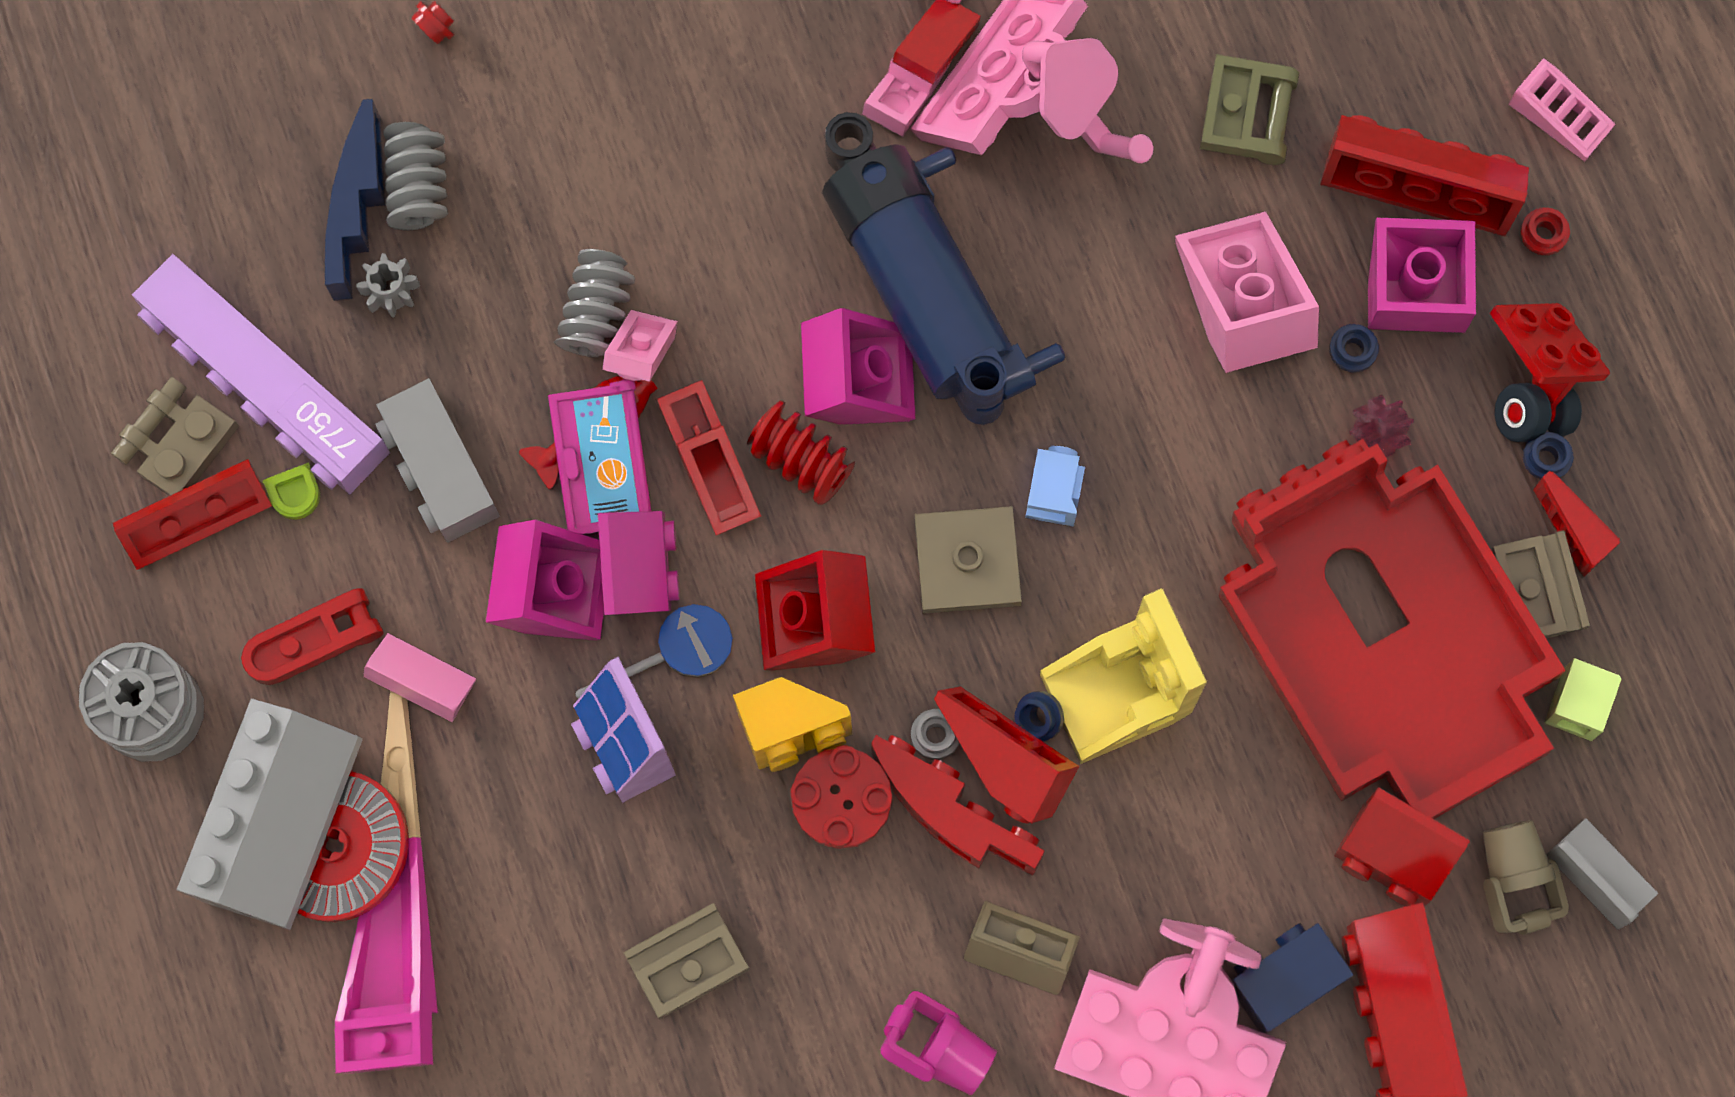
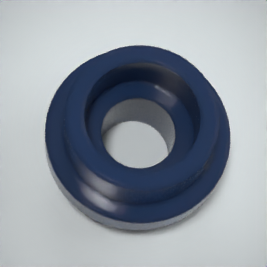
(1358, 335)
(1554, 444)
(1027, 716)

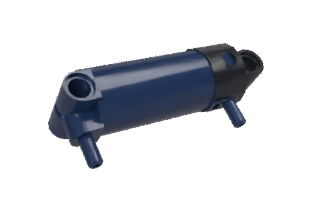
(921, 274)

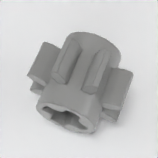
(399, 288)

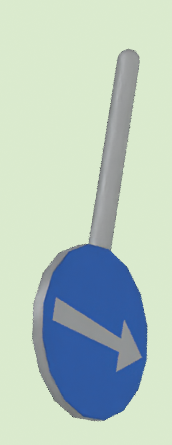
(690, 641)

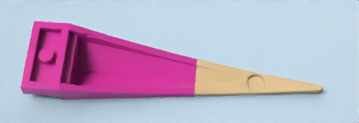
(390, 972)

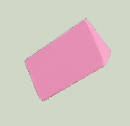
(419, 677)

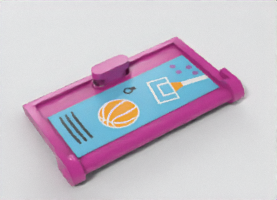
(609, 453)

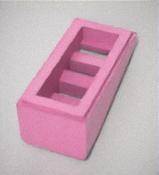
(1552, 123)

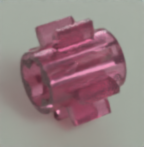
(1382, 425)

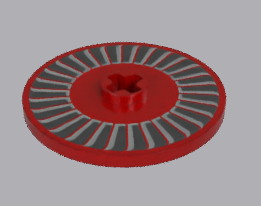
(372, 856)

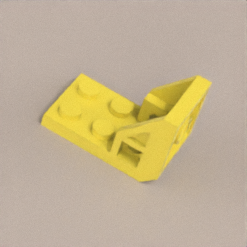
(1126, 681)

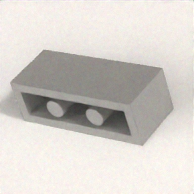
(435, 462)

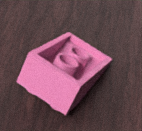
(1248, 292)

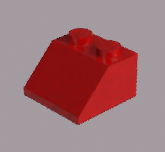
(815, 611)
(1400, 849)

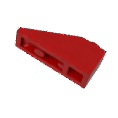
(1009, 760)

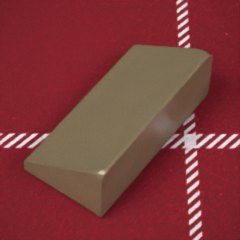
(1021, 948)

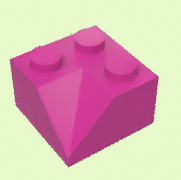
(1422, 275)

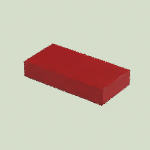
(936, 39)

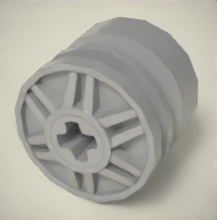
(168, 709)

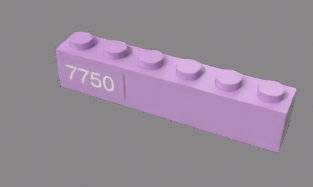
(260, 374)

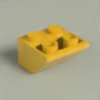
(788, 721)

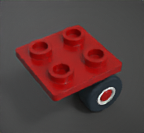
(1557, 358)

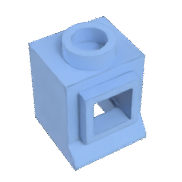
(1055, 486)

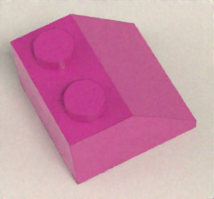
(856, 369)
(636, 562)
(546, 582)

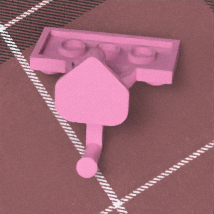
(1024, 68)
(1172, 1039)

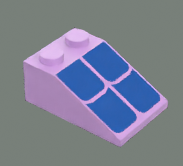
(621, 735)

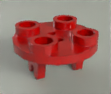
(859, 781)

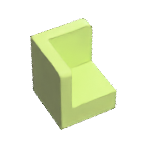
(1583, 700)

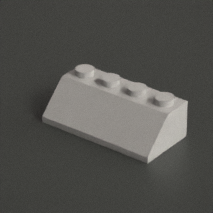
(270, 814)

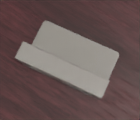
(1602, 874)

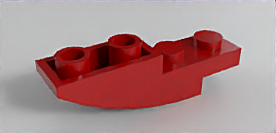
(932, 799)

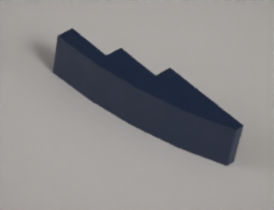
(355, 187)

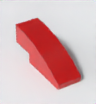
(708, 457)

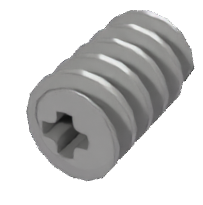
(413, 175)
(593, 303)

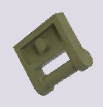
(1233, 107)

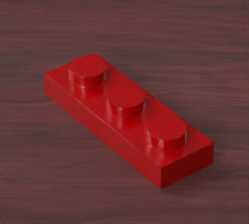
(192, 514)

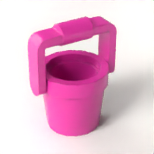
(951, 1053)

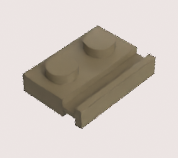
(1545, 581)
(686, 961)

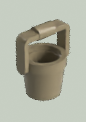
(1518, 863)

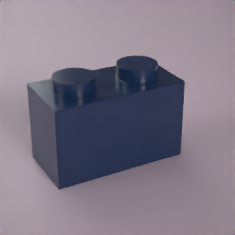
(1290, 977)

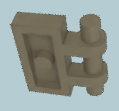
(188, 445)

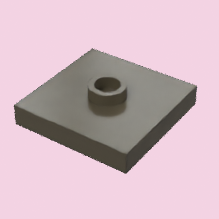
(967, 560)

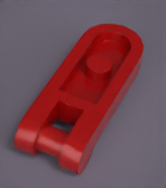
(310, 639)

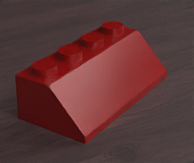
(1425, 174)
(1403, 1005)

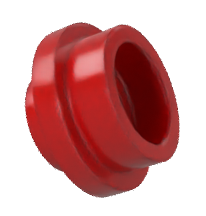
(434, 21)
(1550, 219)

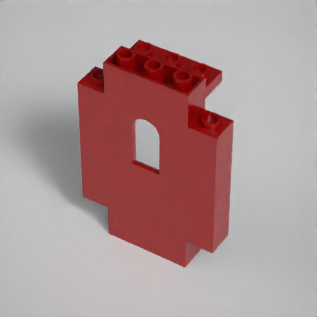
(1433, 701)

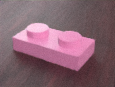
(639, 346)

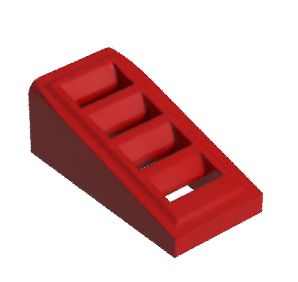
(1585, 532)

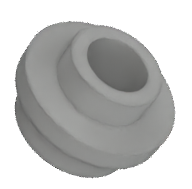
(930, 750)

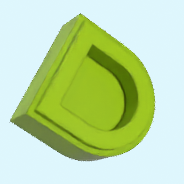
(293, 492)

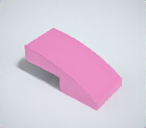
(899, 99)

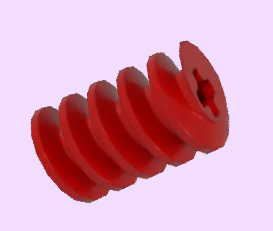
(799, 454)

